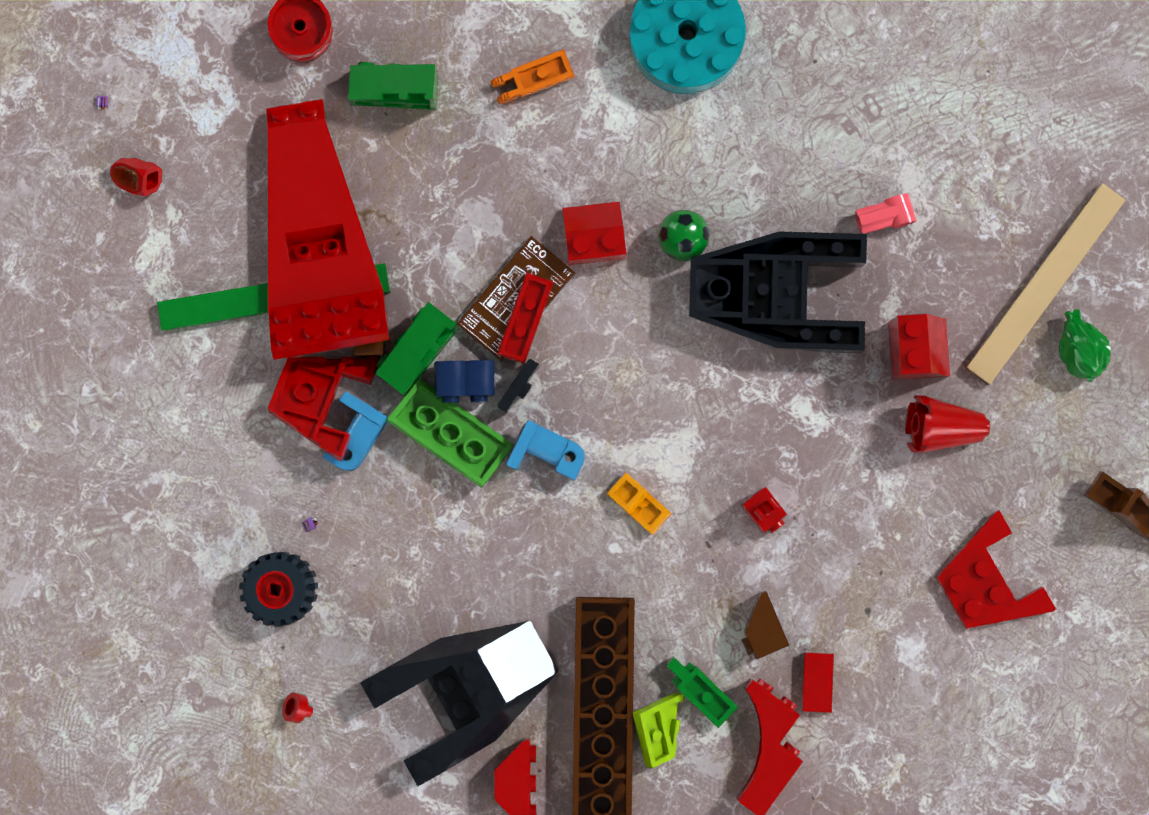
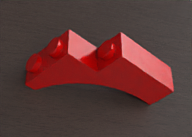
(774, 761)

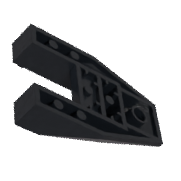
(762, 290)
(481, 682)

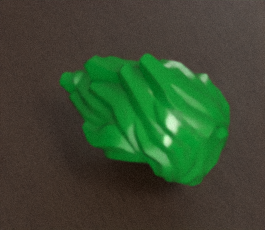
(1083, 347)

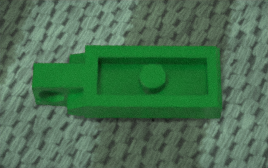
(702, 692)

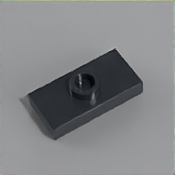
(519, 387)

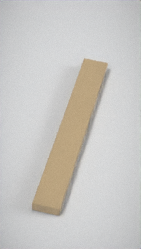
(1045, 284)

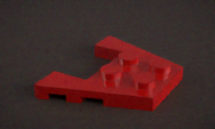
(307, 393)
(978, 587)

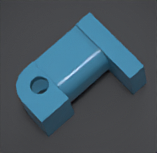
(363, 431)
(549, 448)

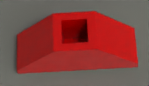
(515, 780)

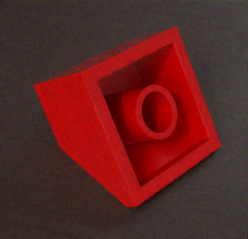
(594, 233)

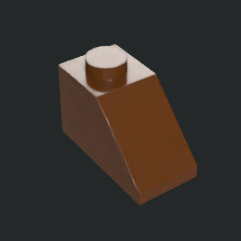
(763, 629)

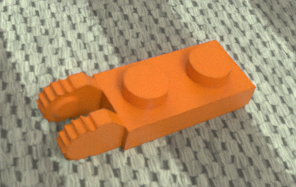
(535, 76)

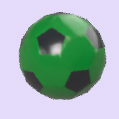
(683, 235)

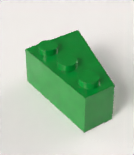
(394, 85)
(416, 348)

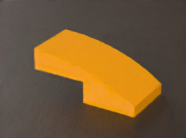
(639, 503)

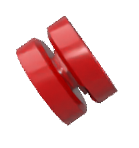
(303, 44)

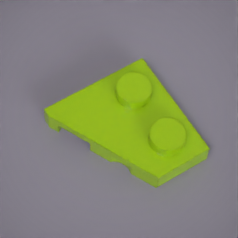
(658, 729)

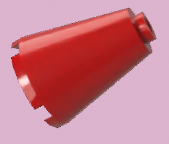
(942, 425)

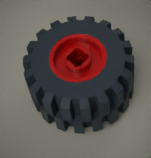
(278, 588)

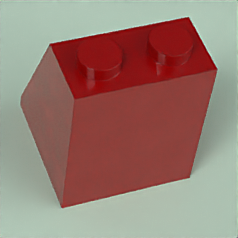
(918, 347)

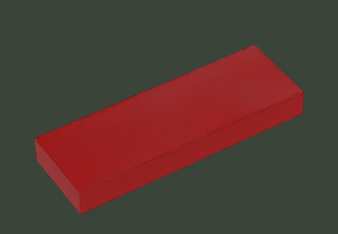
(525, 318)

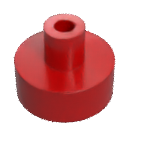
(296, 708)

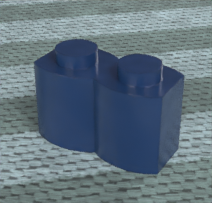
(464, 379)

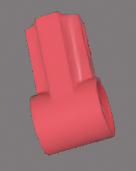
(893, 213)

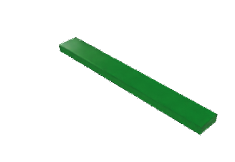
(226, 305)

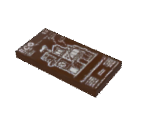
(492, 310)

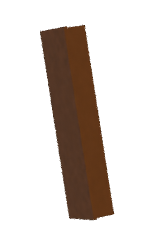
(603, 706)

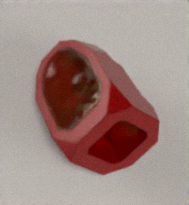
(136, 176)

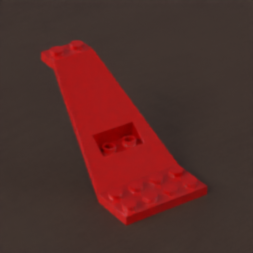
(319, 261)

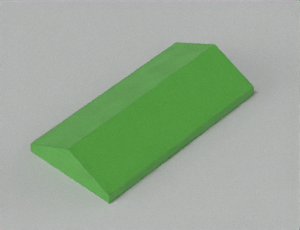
(450, 433)

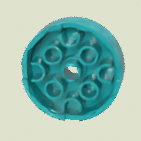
(687, 64)

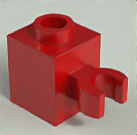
(765, 511)

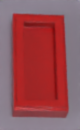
(817, 682)

